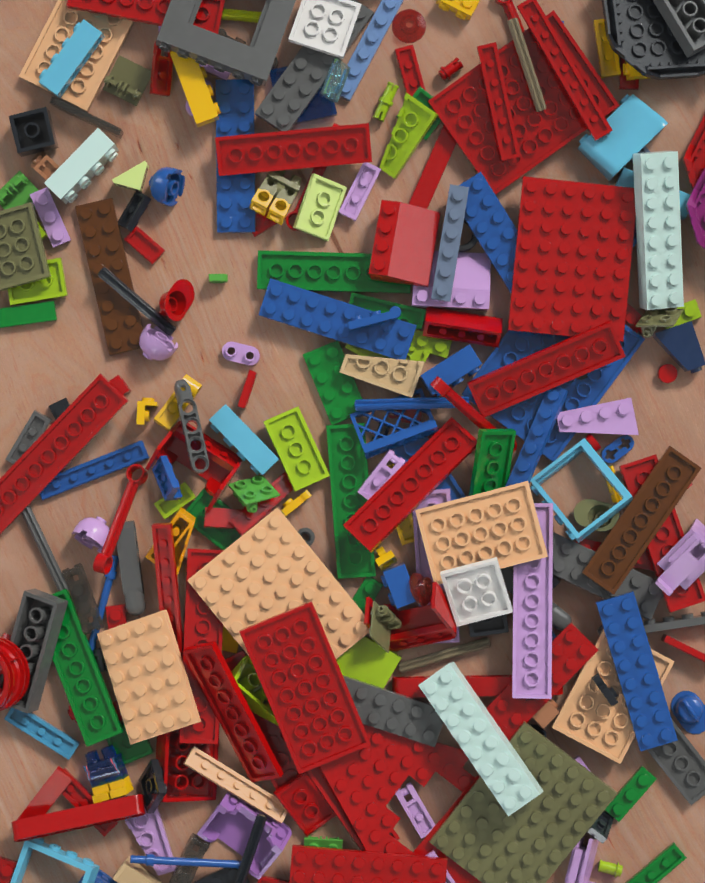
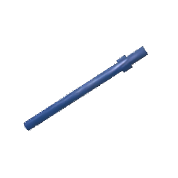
(104, 598)
(150, 860)

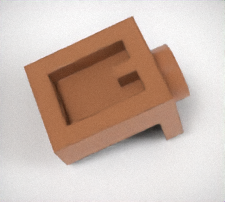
(44, 165)

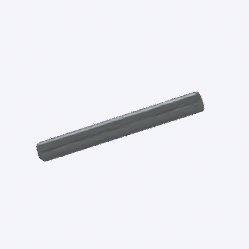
(44, 549)

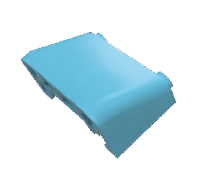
(633, 128)

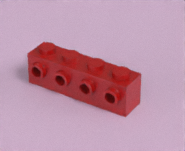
(462, 327)

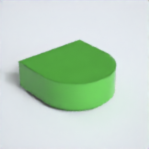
(218, 278)

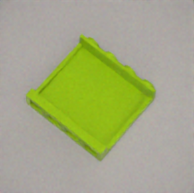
(368, 662)

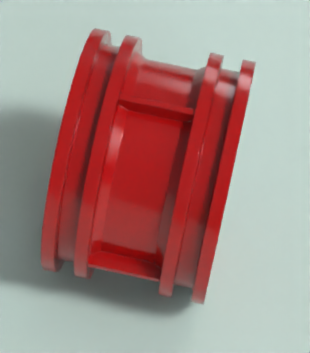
(15, 674)

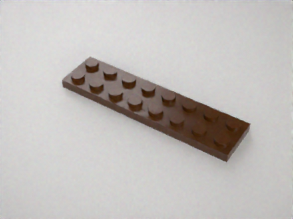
(106, 249)
(641, 520)

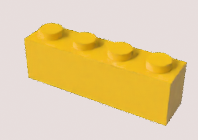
(196, 90)

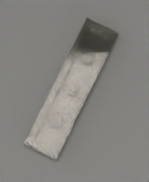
(87, 117)

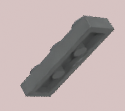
(32, 431)

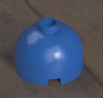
(167, 185)

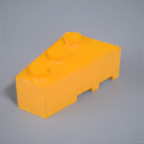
(182, 528)

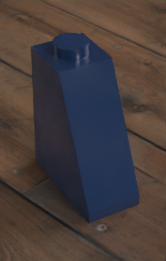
(682, 346)

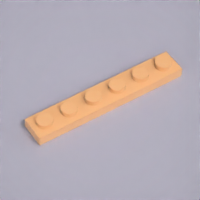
(235, 784)

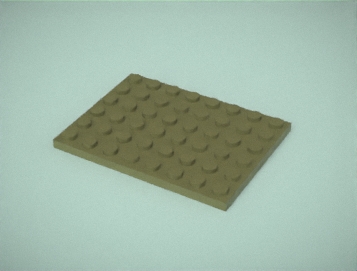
(536, 836)

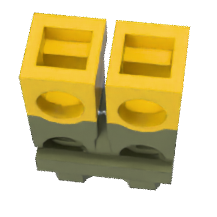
(280, 190)

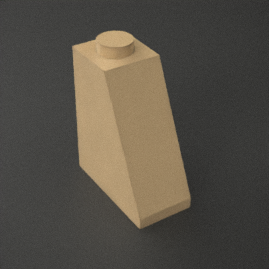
(133, 873)

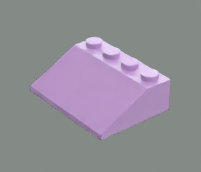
(469, 288)

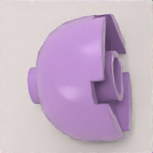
(156, 343)
(92, 532)

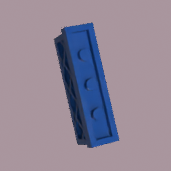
(396, 439)

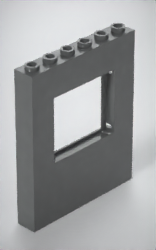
(222, 53)

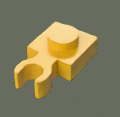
(291, 504)

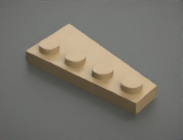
(392, 374)

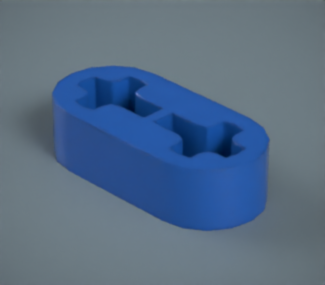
(614, 445)

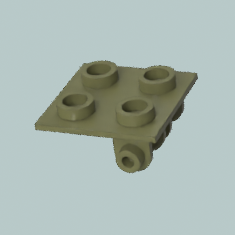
(127, 80)
(658, 318)
(382, 623)

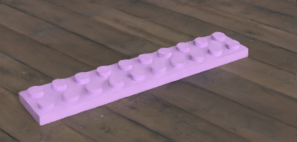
(534, 618)

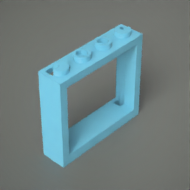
(582, 446)
(54, 851)

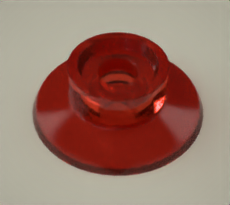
(406, 34)
(421, 588)

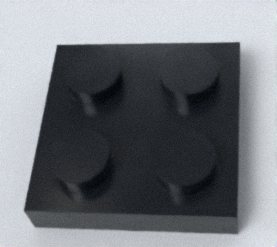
(152, 785)

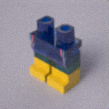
(107, 775)

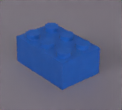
(453, 369)

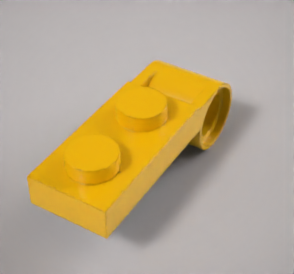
(169, 412)

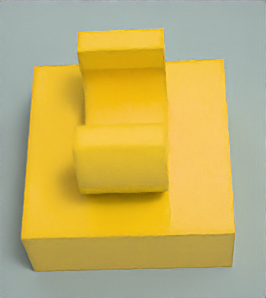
(385, 559)

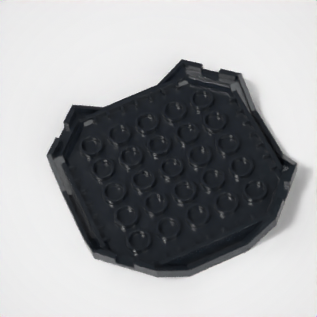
(646, 42)

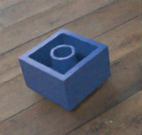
(398, 582)

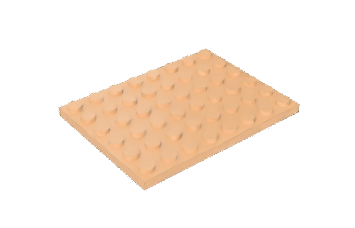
(272, 573)

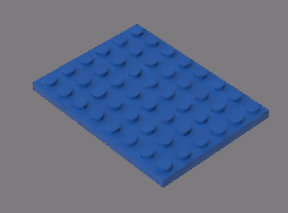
(580, 394)

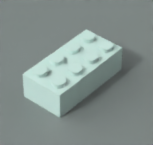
(82, 166)

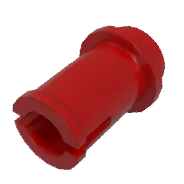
(450, 69)

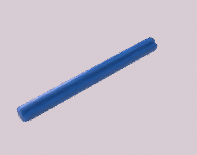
(404, 403)

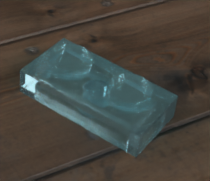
(335, 80)

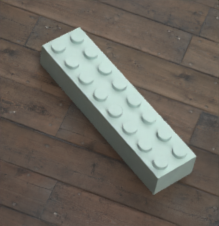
(658, 230)
(480, 738)

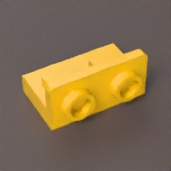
(463, 8)
(143, 414)

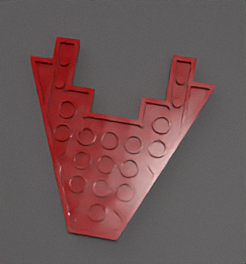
(373, 775)

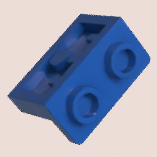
(166, 479)

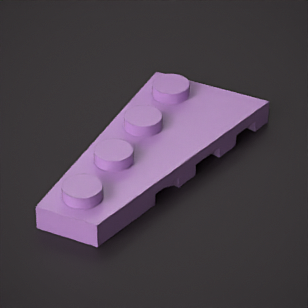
(603, 418)
(152, 838)

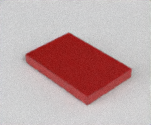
(304, 803)

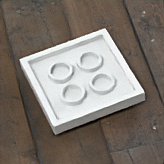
(325, 25)
(476, 591)

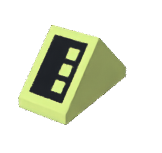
(133, 178)

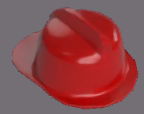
(177, 300)

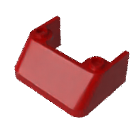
(222, 461)
(420, 624)

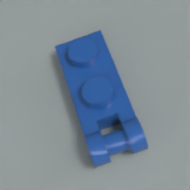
(375, 318)

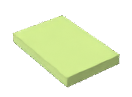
(320, 207)

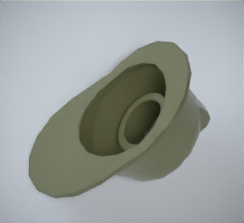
(589, 510)

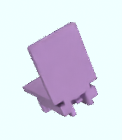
(684, 560)
(581, 862)

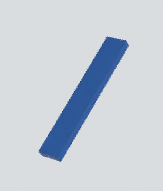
(96, 468)

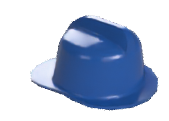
(689, 711)

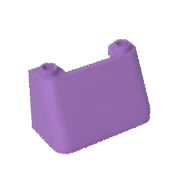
(233, 824)

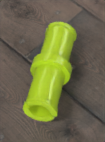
(385, 101)

